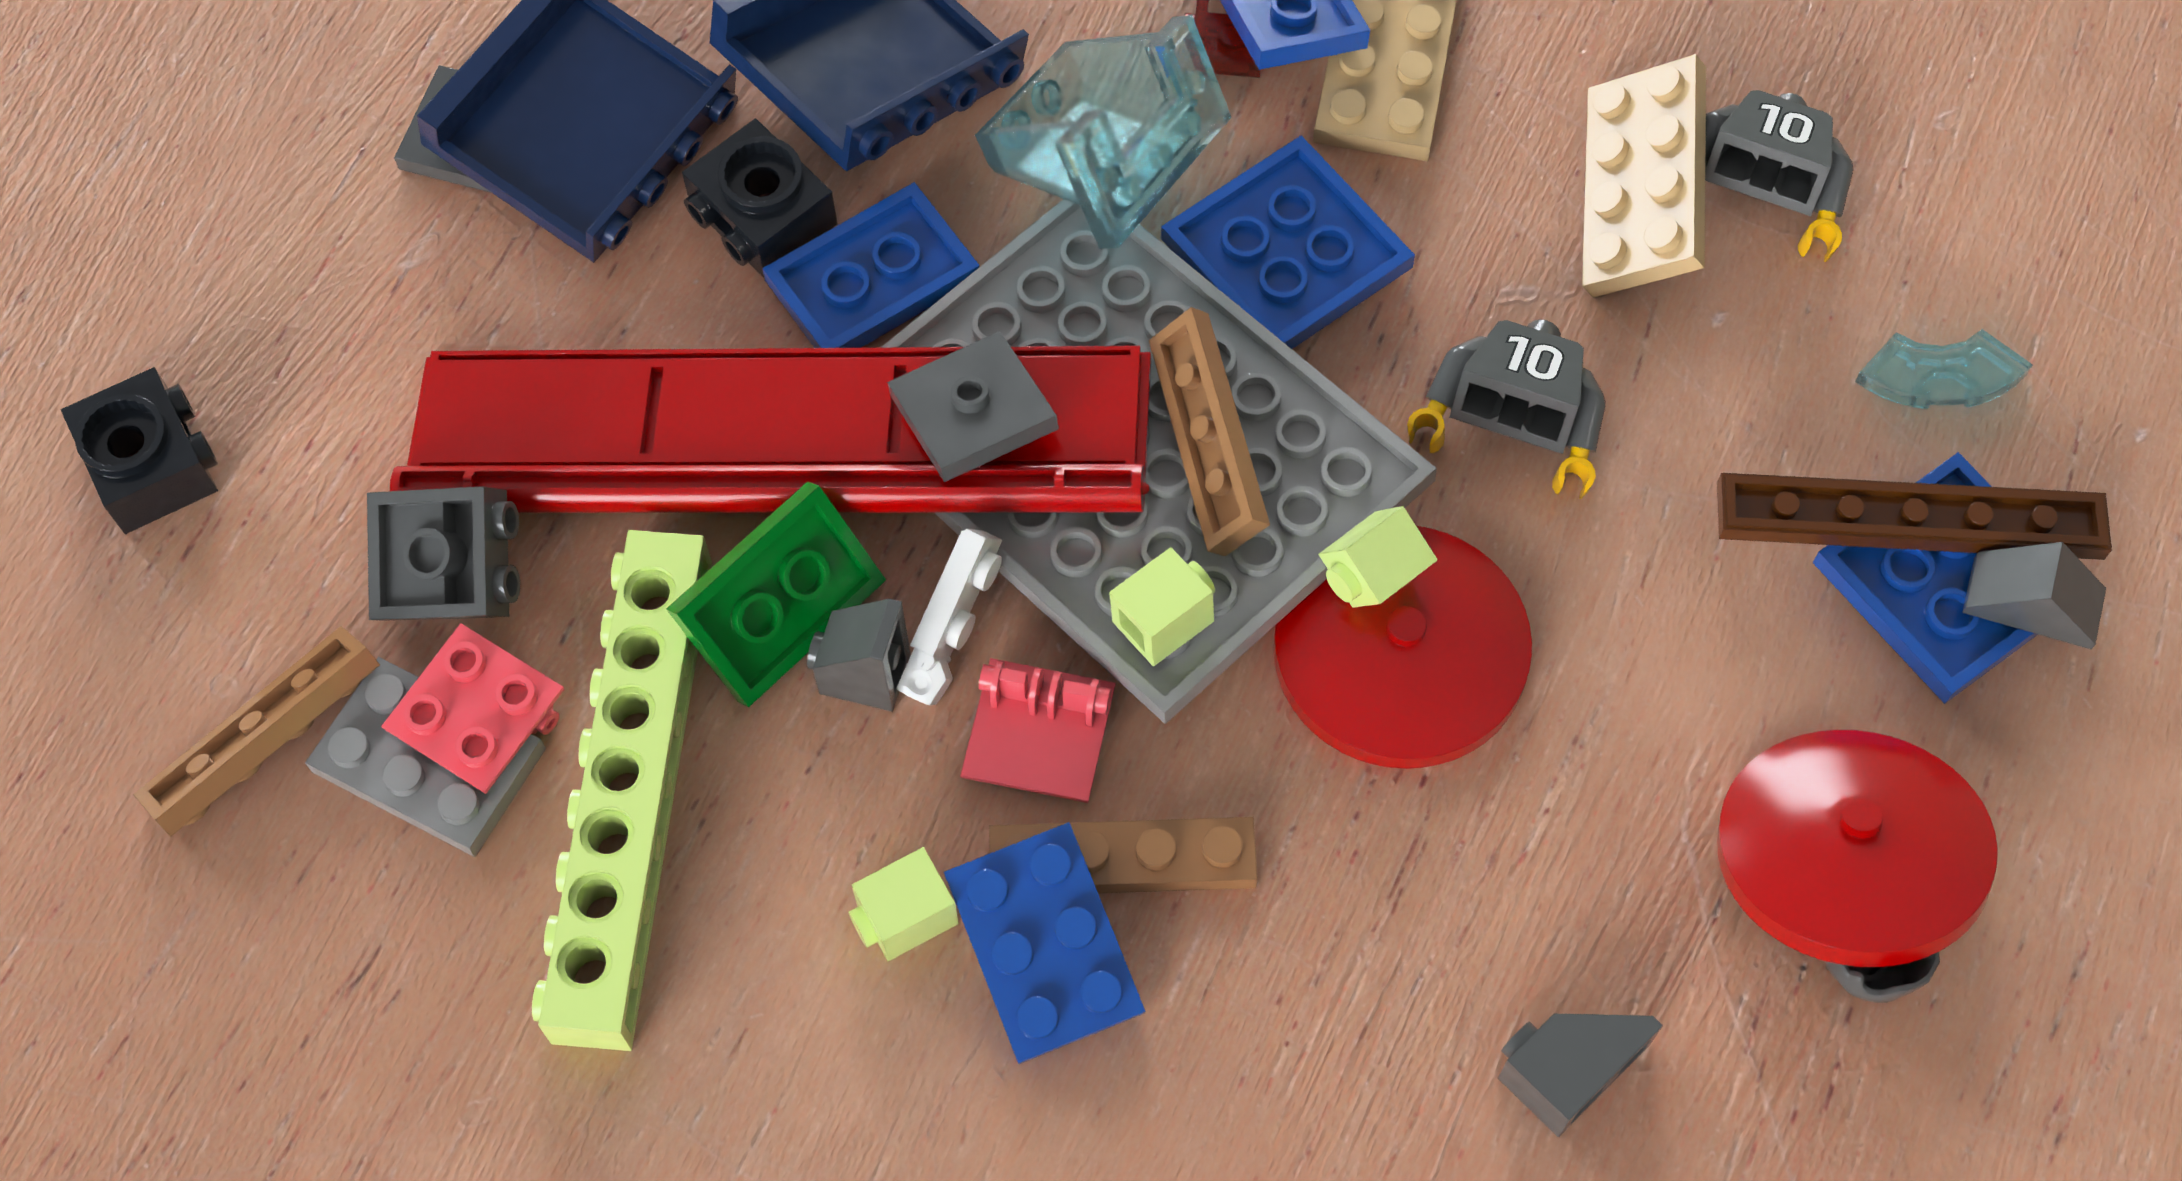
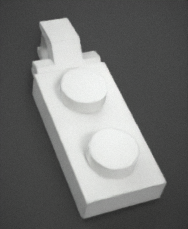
(948, 616)

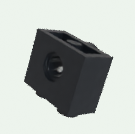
(726, 192)
(171, 461)

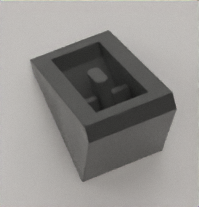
(2038, 592)

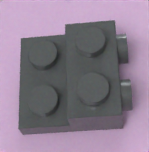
(441, 554)

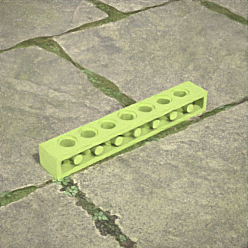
(607, 1009)

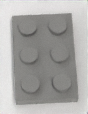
(405, 782)

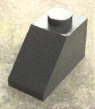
(862, 654)
(1572, 1061)

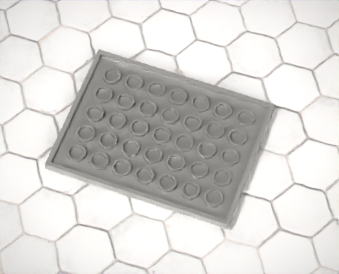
(1310, 444)

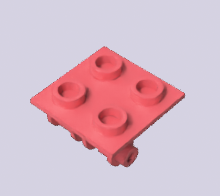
(474, 708)
(1038, 730)

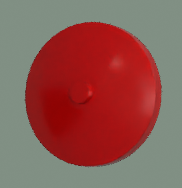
(1417, 673)
(1857, 848)

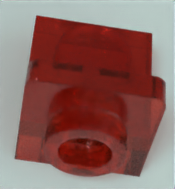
(1223, 43)

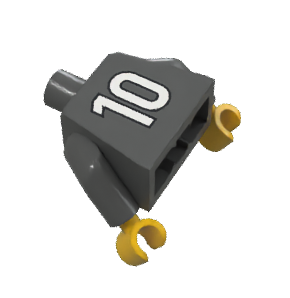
(1782, 156)
(1523, 387)

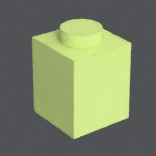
(1376, 558)
(1163, 605)
(902, 905)

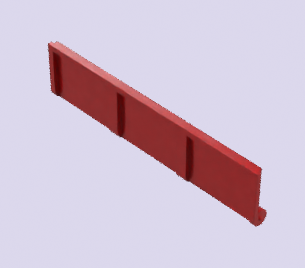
(757, 426)

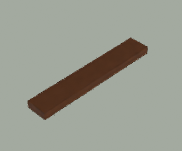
(1909, 515)

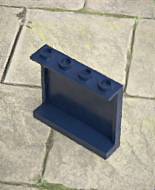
(865, 69)
(576, 117)

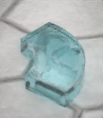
(1943, 375)

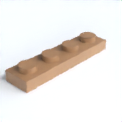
(1208, 432)
(256, 730)
(1156, 852)

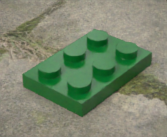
(773, 593)

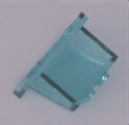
(1111, 124)

